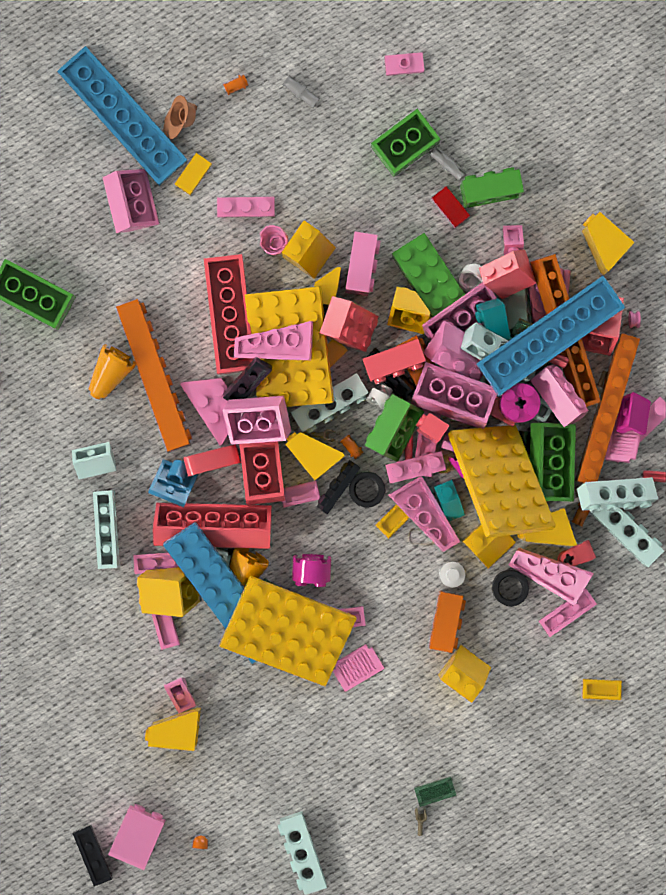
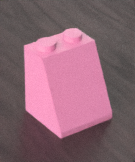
(137, 836)

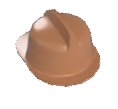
(180, 116)

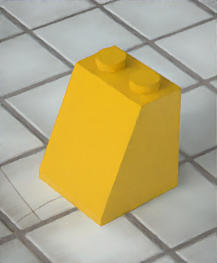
(605, 241)
(308, 249)
(313, 454)
(560, 535)
(166, 592)
(465, 673)
(175, 731)

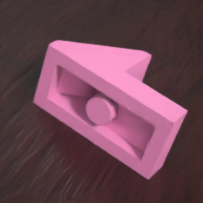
(180, 695)

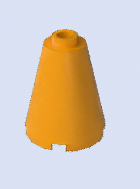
(109, 371)
(246, 564)

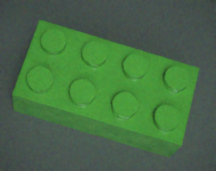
(427, 274)
(34, 295)
(554, 459)

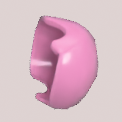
(280, 239)

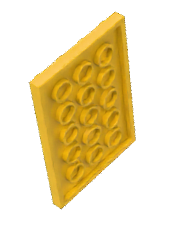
(297, 380)
(501, 480)
(287, 631)

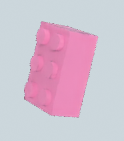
(362, 264)
(257, 420)

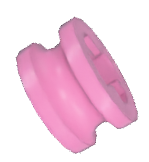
(634, 319)

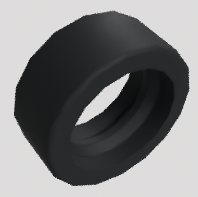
(381, 489)
(510, 602)

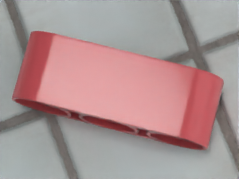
(211, 460)

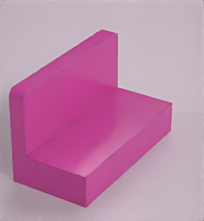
(633, 414)

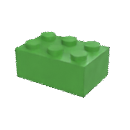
(405, 142)
(491, 188)
(394, 428)

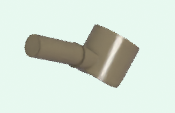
(600, 384)
(325, 434)
(420, 818)

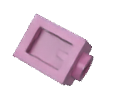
(513, 238)

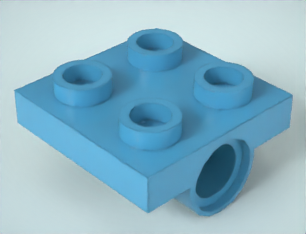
(172, 482)

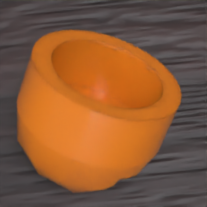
(200, 842)

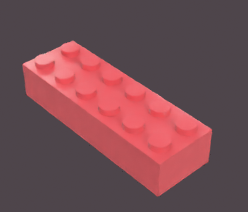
(227, 310)
(221, 523)

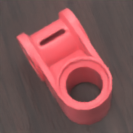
(579, 554)

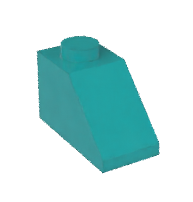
(493, 317)
(449, 500)

